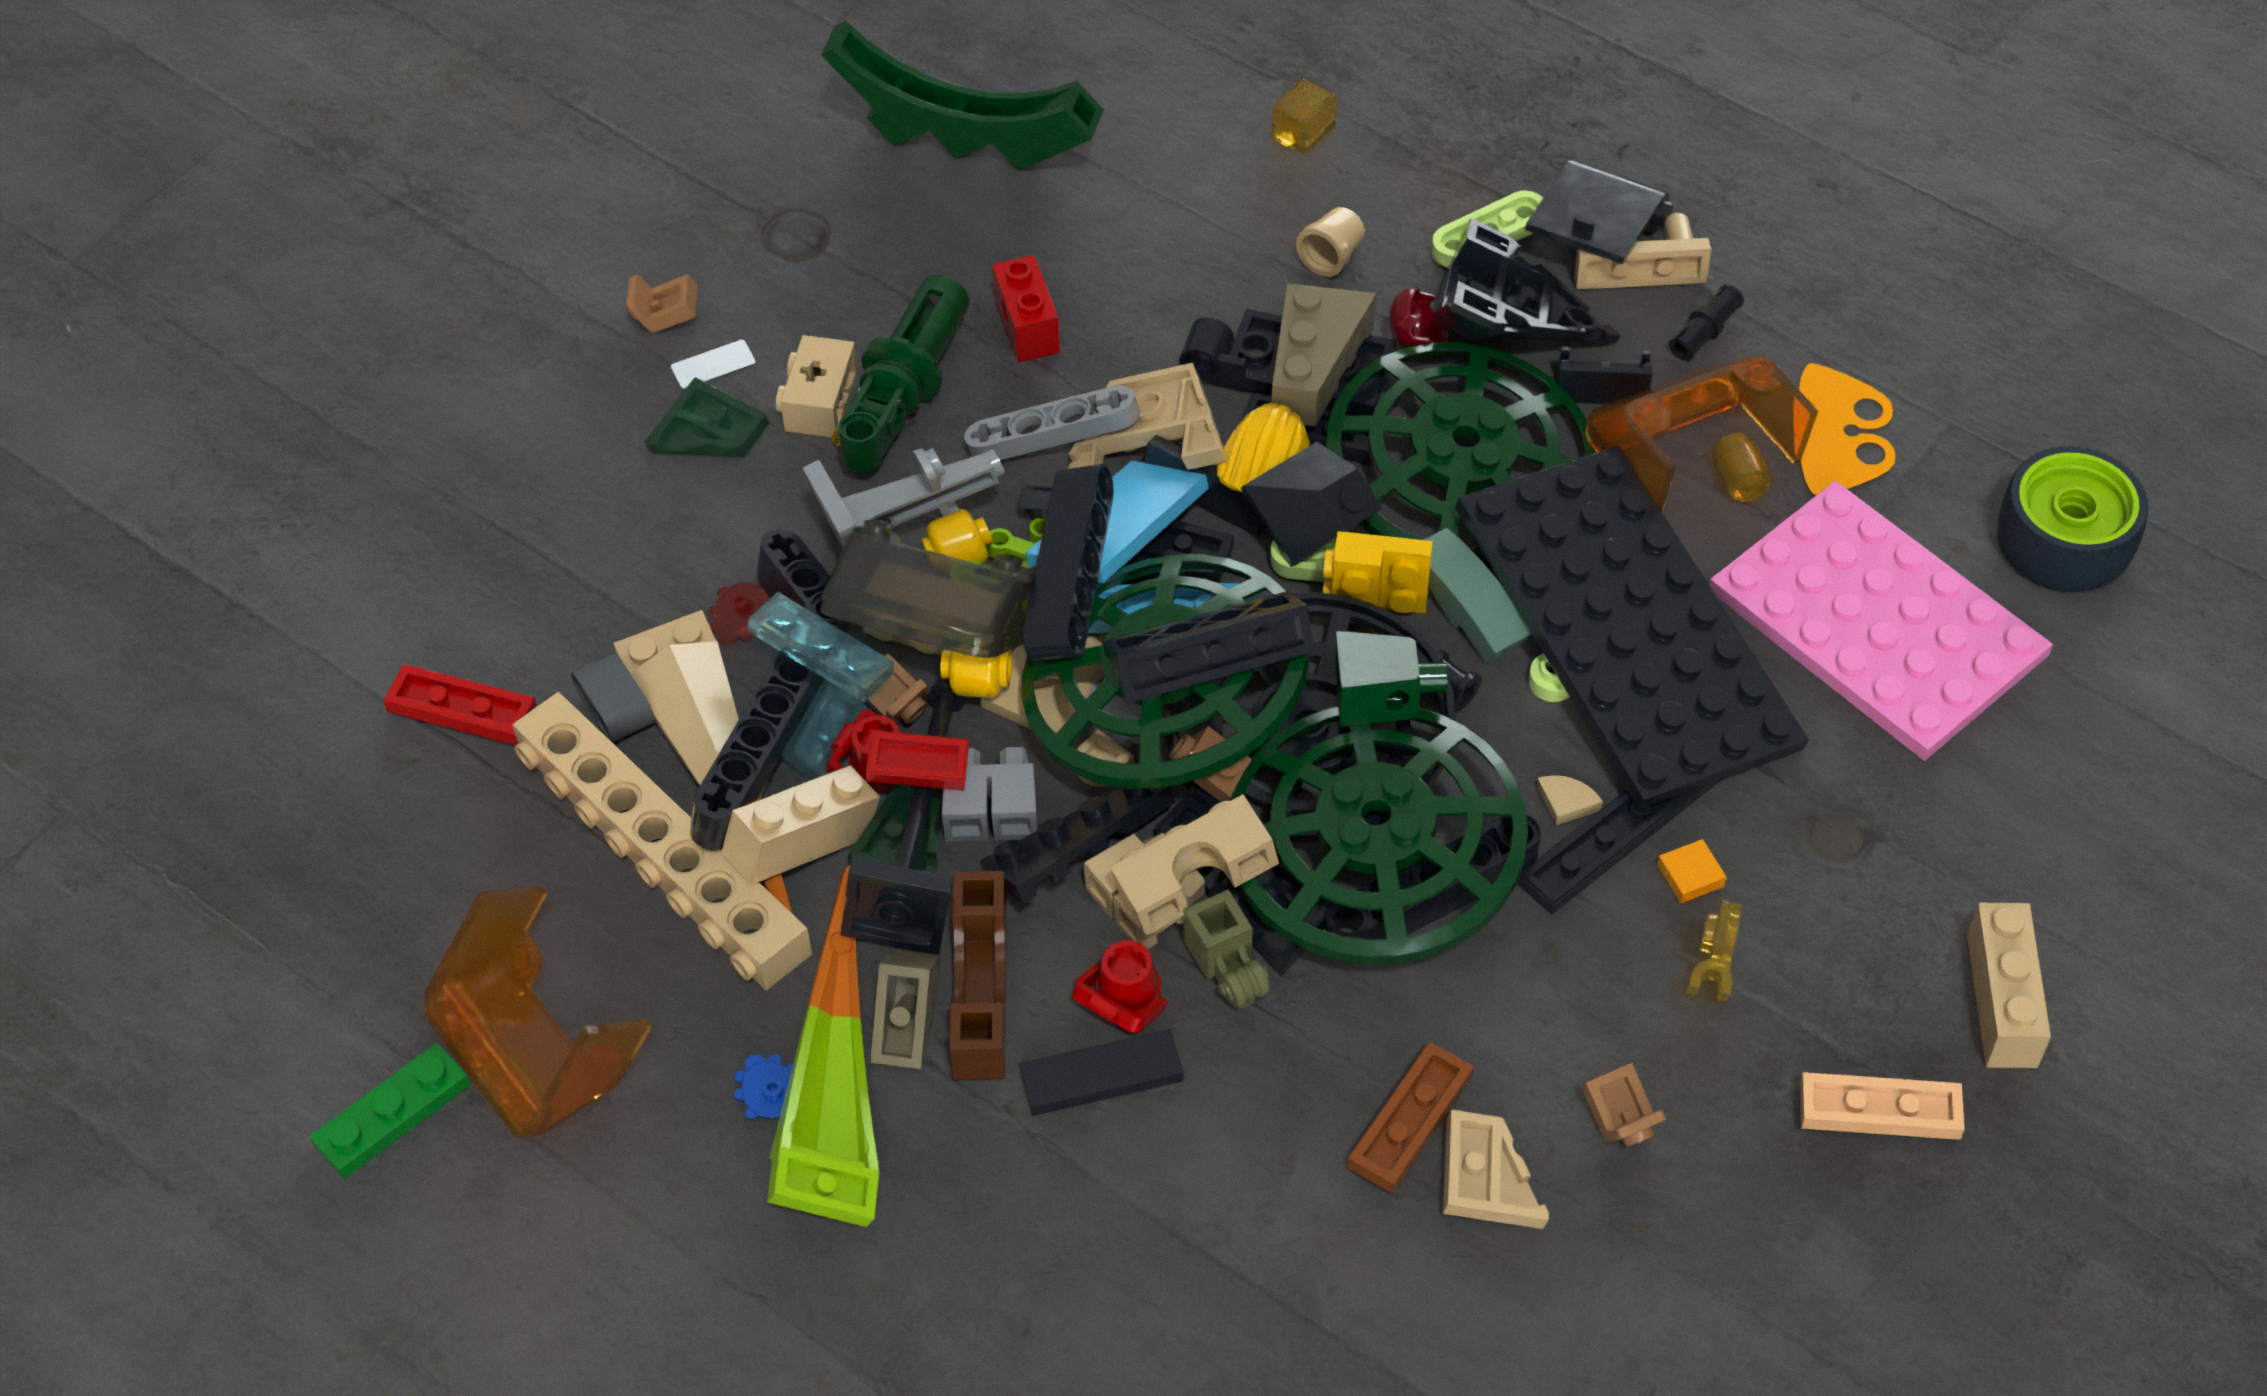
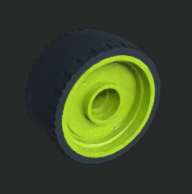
(2072, 518)

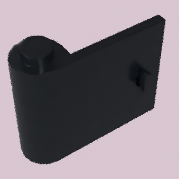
(1599, 211)

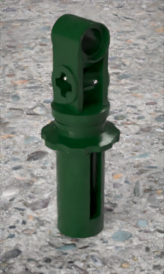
(900, 373)

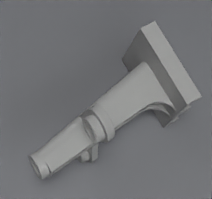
(906, 498)

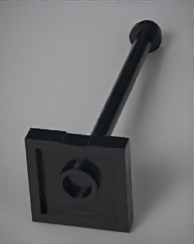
(897, 901)

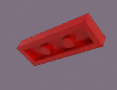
(457, 703)

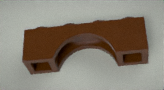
(979, 976)

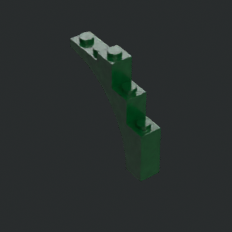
(963, 119)

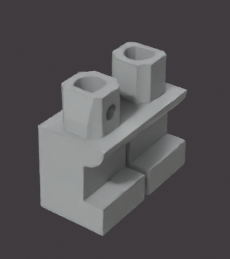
(1012, 794)

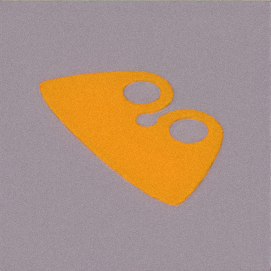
(1830, 451)

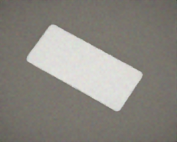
(713, 363)

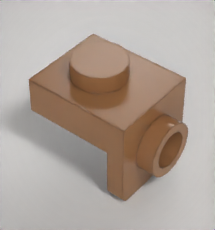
(664, 304)
(900, 696)
(1220, 783)
(1621, 1106)

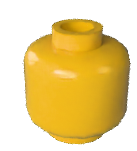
(958, 536)
(976, 675)

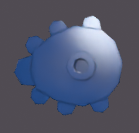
(763, 1085)

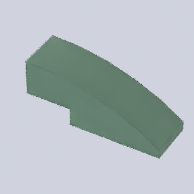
(1473, 598)

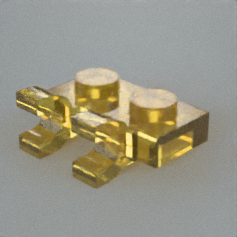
(1719, 941)

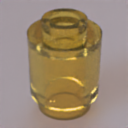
(1742, 467)

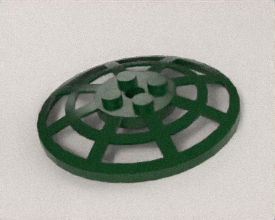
(1450, 417)
(1150, 771)
(1387, 846)

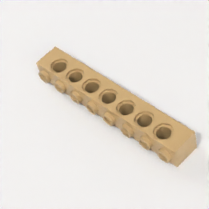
(652, 815)

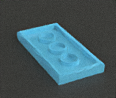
(1142, 506)

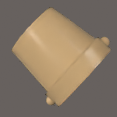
(1330, 241)

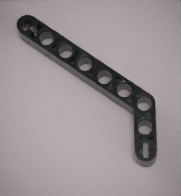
(777, 704)

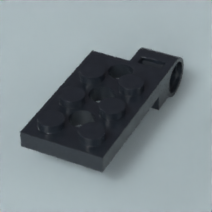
(1226, 362)

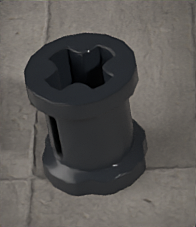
(1464, 684)

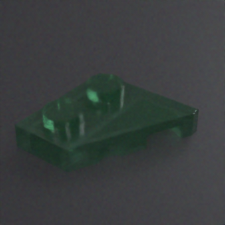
(707, 424)
(885, 831)

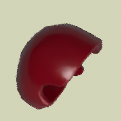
(1413, 319)

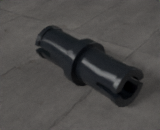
(1706, 322)

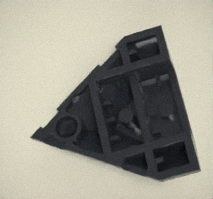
(1502, 296)

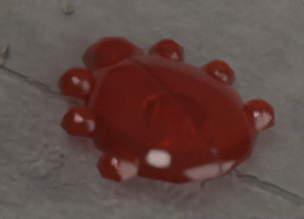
(734, 610)

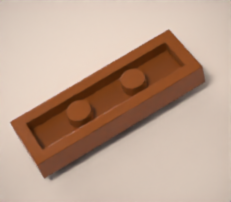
(1410, 1117)

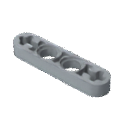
(1115, 409)

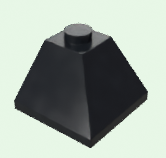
(1310, 501)

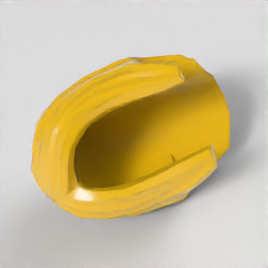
(1260, 443)

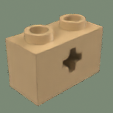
(817, 385)

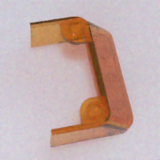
(1655, 411)
(504, 1032)

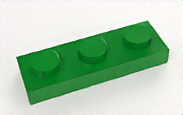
(390, 1110)

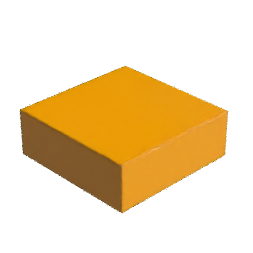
(1691, 871)

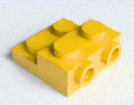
(1380, 570)

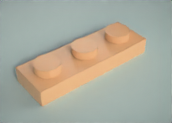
(1881, 1106)

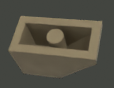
(904, 1007)

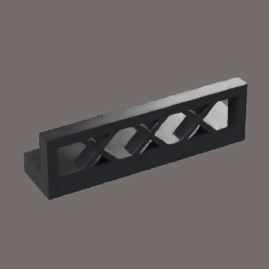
(1210, 645)

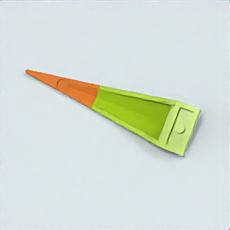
(825, 1129)

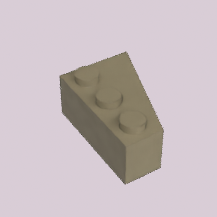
(1317, 345)

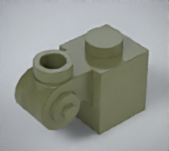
(1222, 948)

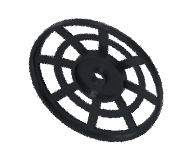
(1321, 694)

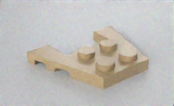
(1170, 406)

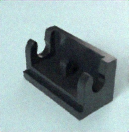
(1602, 381)

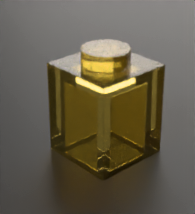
(1304, 116)

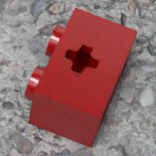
(1026, 308)

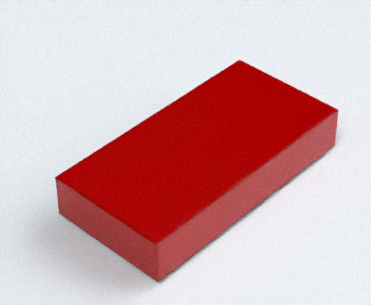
(917, 760)

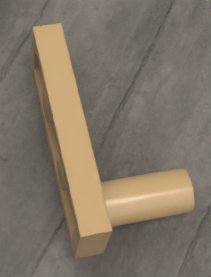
(1650, 263)

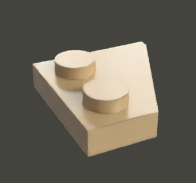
(1486, 1174)

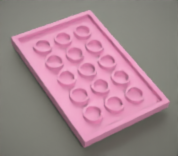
(1880, 619)

